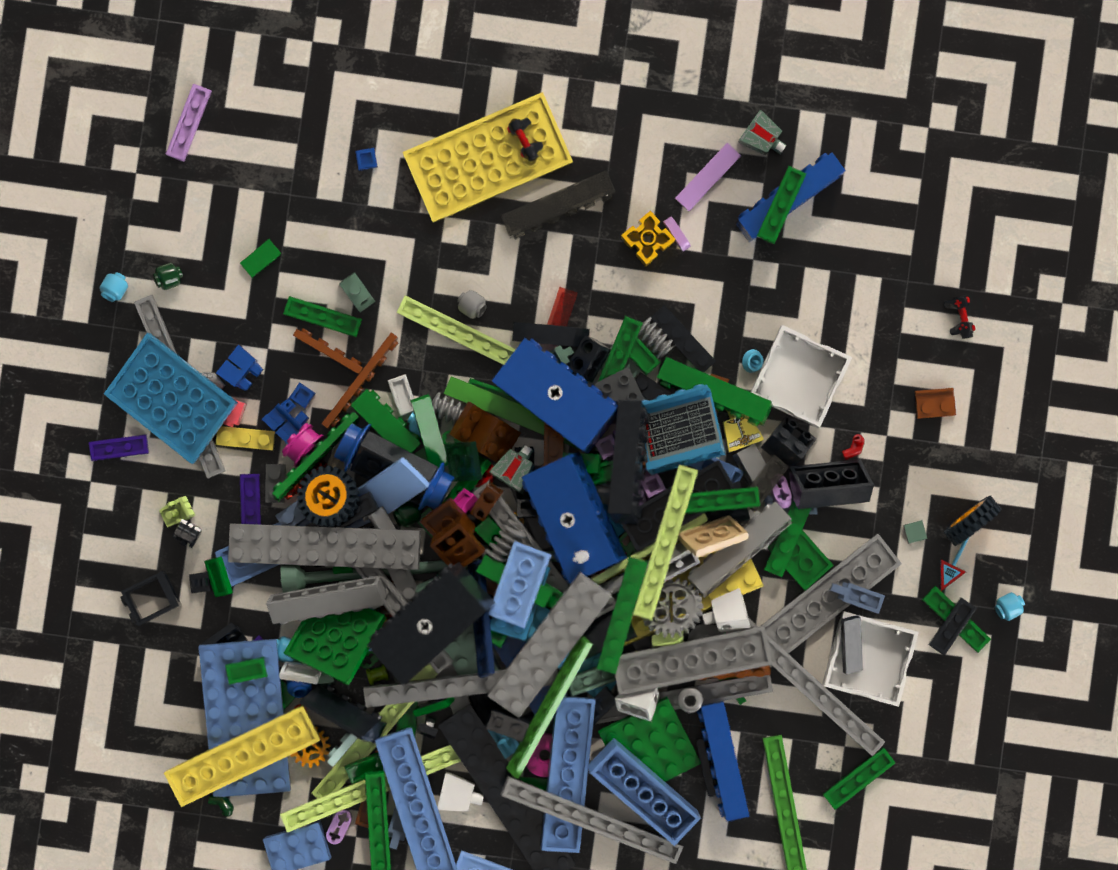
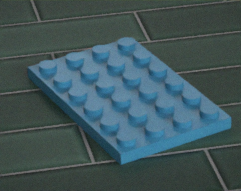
(170, 398)

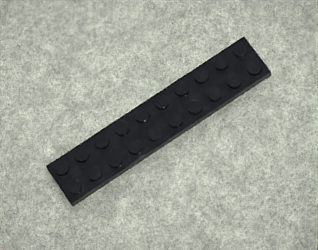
(488, 769)

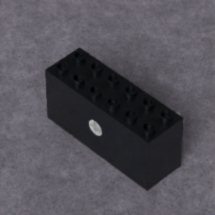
(429, 622)

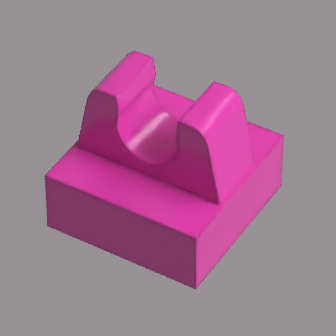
(465, 500)

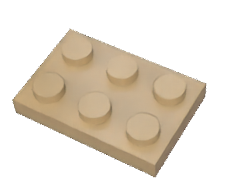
(713, 536)

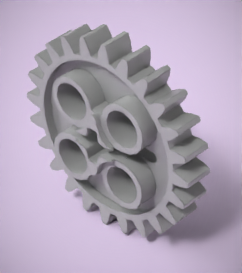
(690, 606)

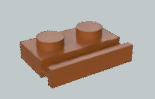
(935, 403)

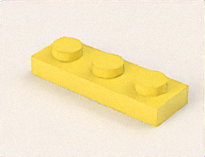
(245, 438)

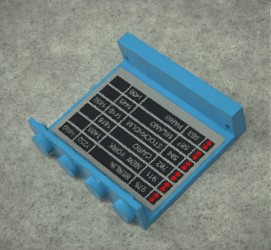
(682, 429)

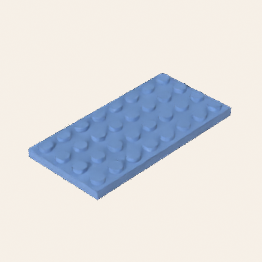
(242, 707)

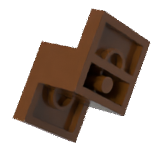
(491, 434)
(452, 534)

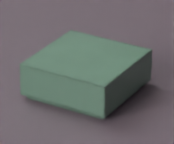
(915, 531)

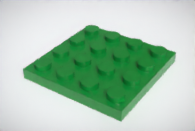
(335, 642)
(657, 743)

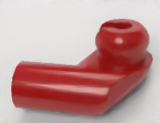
(856, 447)
(486, 477)

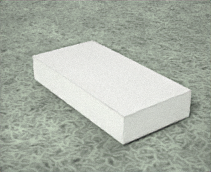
(402, 394)
(299, 672)

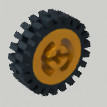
(318, 511)
(972, 520)

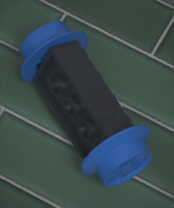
(372, 454)

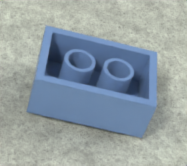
(297, 848)

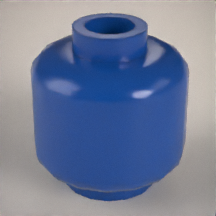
(298, 689)

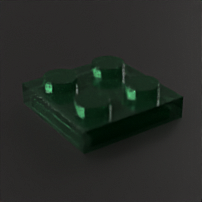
(463, 461)

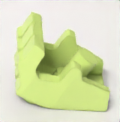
(176, 511)
(659, 640)

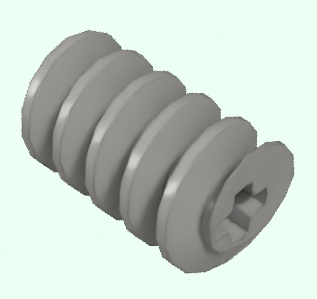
(655, 339)
(446, 408)
(504, 544)

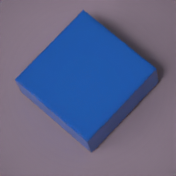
(366, 159)
(302, 395)

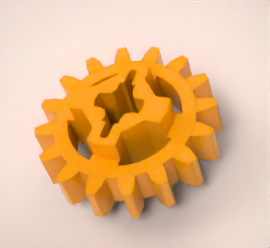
(305, 758)

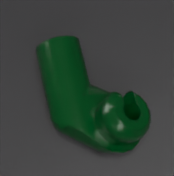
(224, 803)

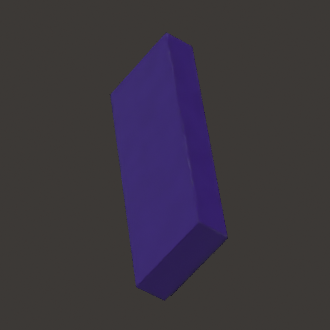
(118, 447)
(250, 499)

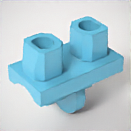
(505, 744)

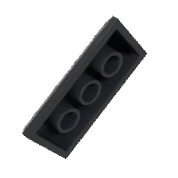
(830, 484)
(344, 713)

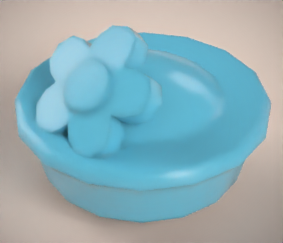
(752, 361)

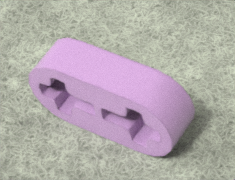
(676, 232)
(784, 491)
(335, 823)

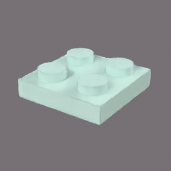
(337, 752)

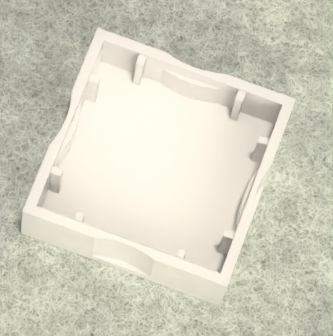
(800, 376)
(885, 661)

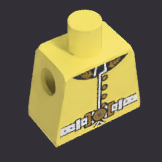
(740, 433)

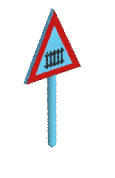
(949, 572)

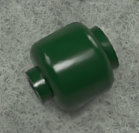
(167, 276)
(407, 514)

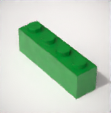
(384, 422)

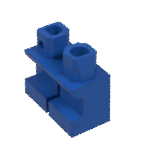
(247, 364)
(280, 415)

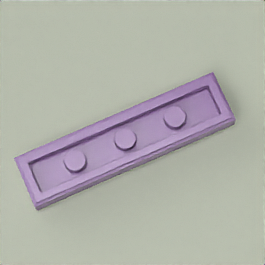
(188, 122)
(708, 177)

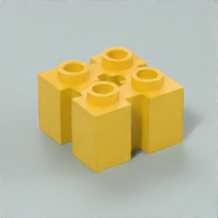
(648, 226)

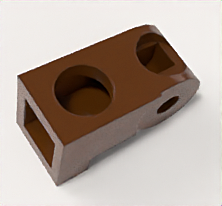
(486, 501)

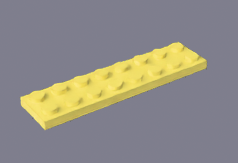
(242, 755)

